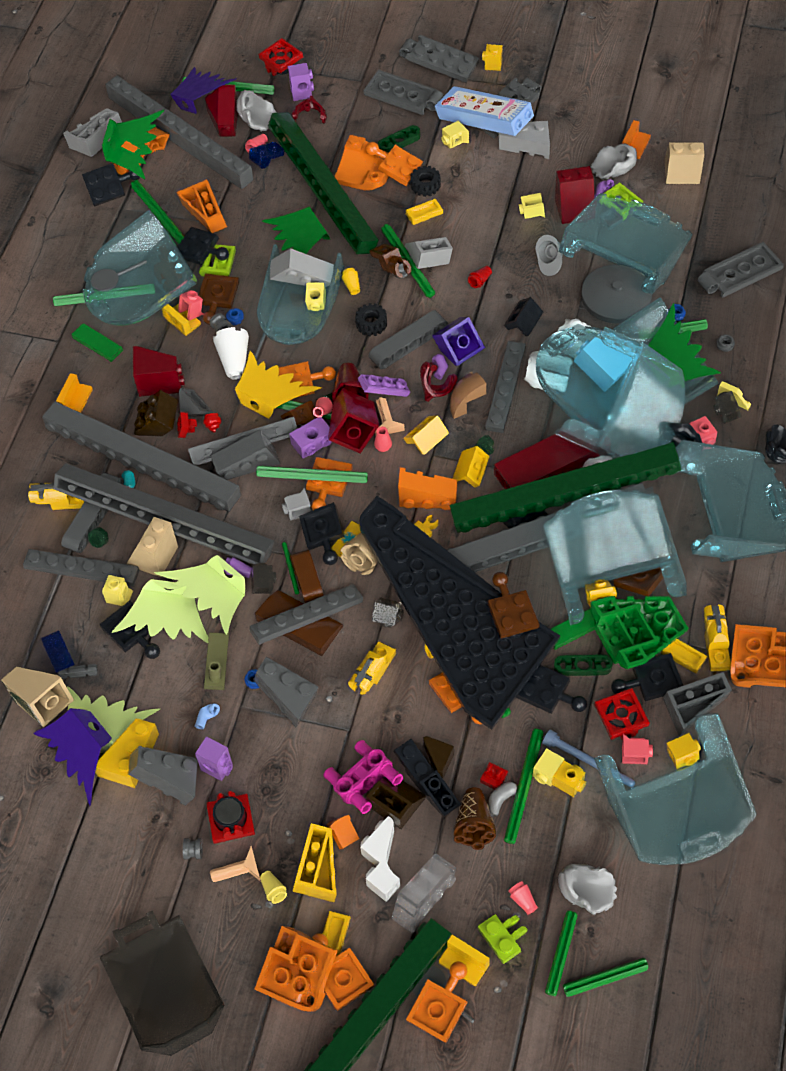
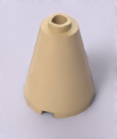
(358, 555)

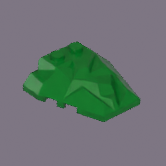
(636, 628)

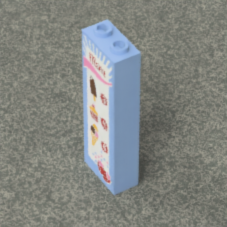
(484, 110)

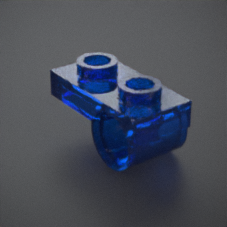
(264, 153)
(57, 651)

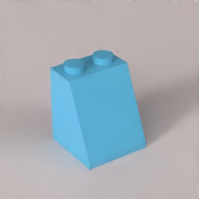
(601, 362)

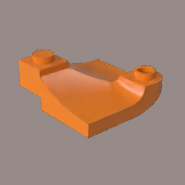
(358, 167)
(758, 656)
(296, 970)

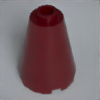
(348, 379)

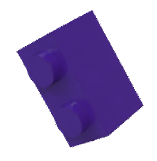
(459, 340)

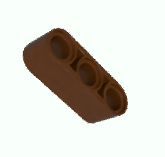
(306, 575)

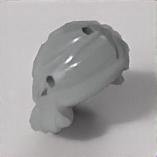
(254, 110)
(614, 161)
(588, 887)

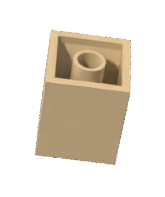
(684, 163)
(155, 547)

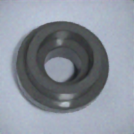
(725, 343)

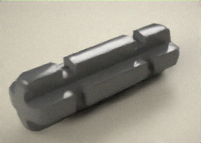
(78, 671)

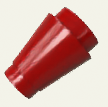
(478, 278)

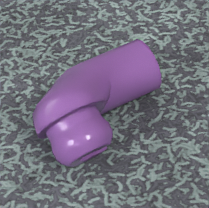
(603, 186)
(440, 361)

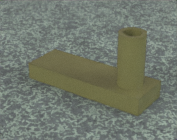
(216, 661)

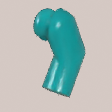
(128, 478)

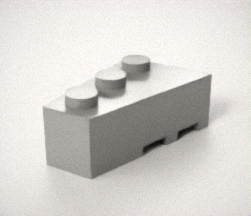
(531, 139)

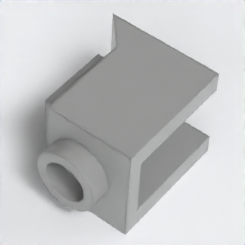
(296, 505)

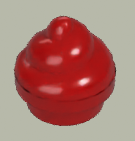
(212, 421)

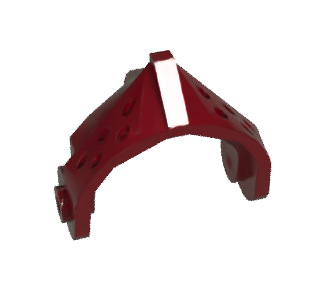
(310, 103)
(434, 391)

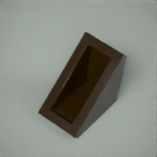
(439, 754)

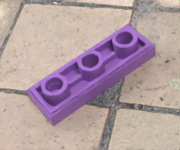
(384, 385)

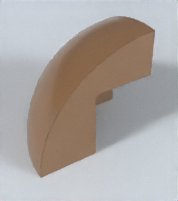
(466, 390)

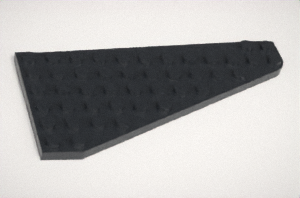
(454, 616)

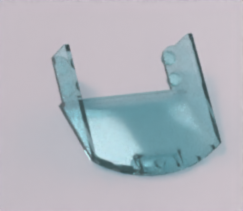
(628, 236)
(644, 405)
(740, 500)
(611, 539)
(687, 810)

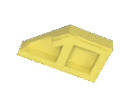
(725, 387)

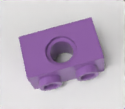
(300, 81)
(302, 437)
(214, 759)

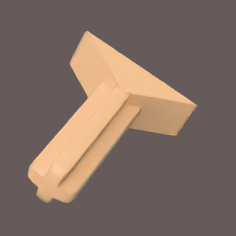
(386, 418)
(235, 869)

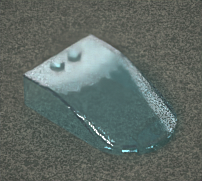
(284, 310)

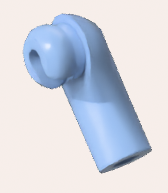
(206, 713)

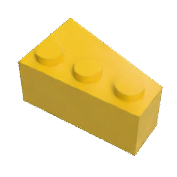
(115, 761)
(316, 866)

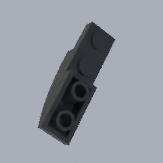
(426, 779)

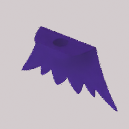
(195, 87)
(77, 744)

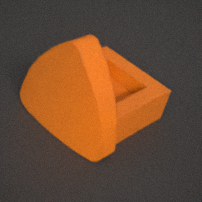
(343, 831)

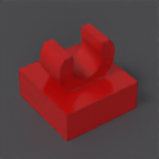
(185, 425)
(493, 776)

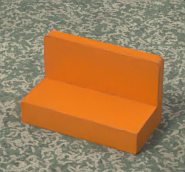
(636, 139)

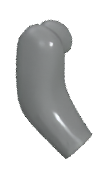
(499, 795)

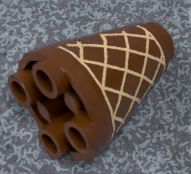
(474, 821)

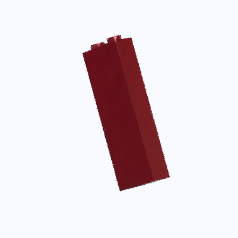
(541, 460)

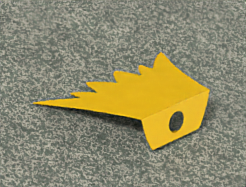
(267, 387)

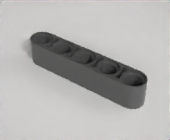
(407, 340)
(85, 521)

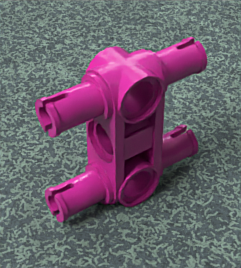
(363, 776)

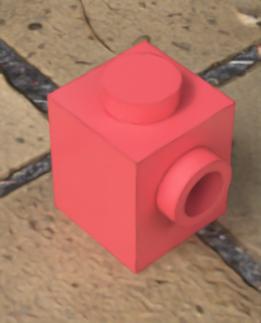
(705, 429)

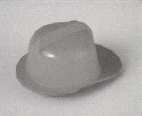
(548, 255)

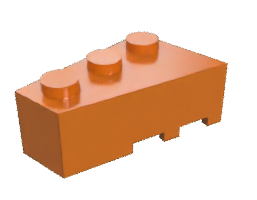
(203, 205)
(425, 491)

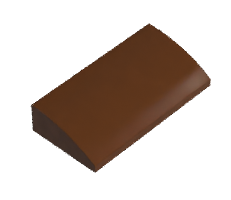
(313, 636)

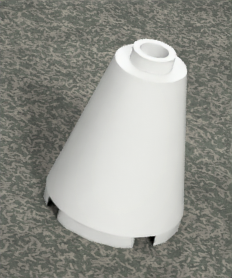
(232, 350)

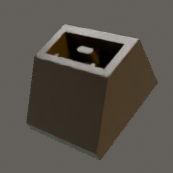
(156, 415)
(395, 801)

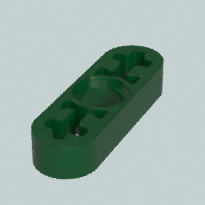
(409, 135)
(568, 659)

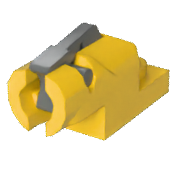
(45, 494)
(717, 638)
(372, 668)

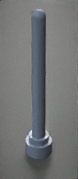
(553, 740)

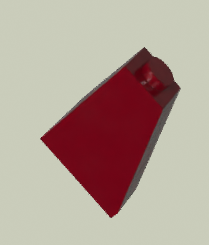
(223, 110)

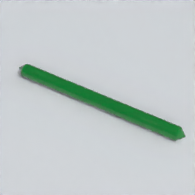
(290, 568)

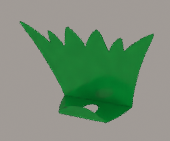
(135, 133)
(300, 229)
(675, 348)

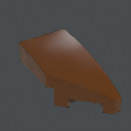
(302, 414)

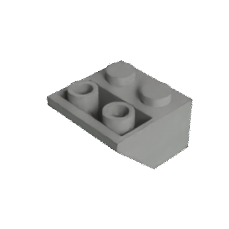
(430, 252)

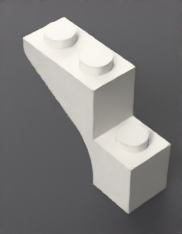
(377, 850)

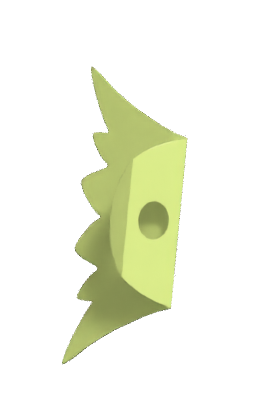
(211, 587)
(164, 609)
(110, 717)

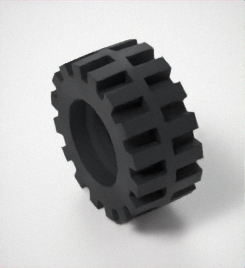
(425, 188)
(368, 312)

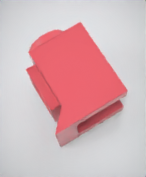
(191, 302)
(636, 750)

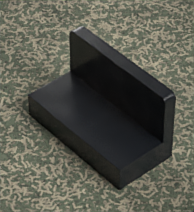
(524, 316)

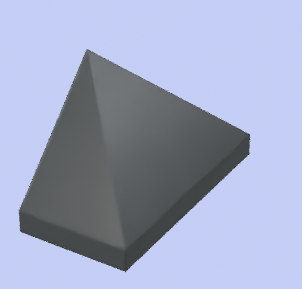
(192, 403)

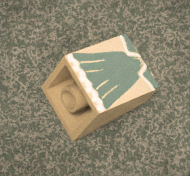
(38, 693)

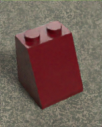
(573, 192)
(156, 372)
(352, 421)

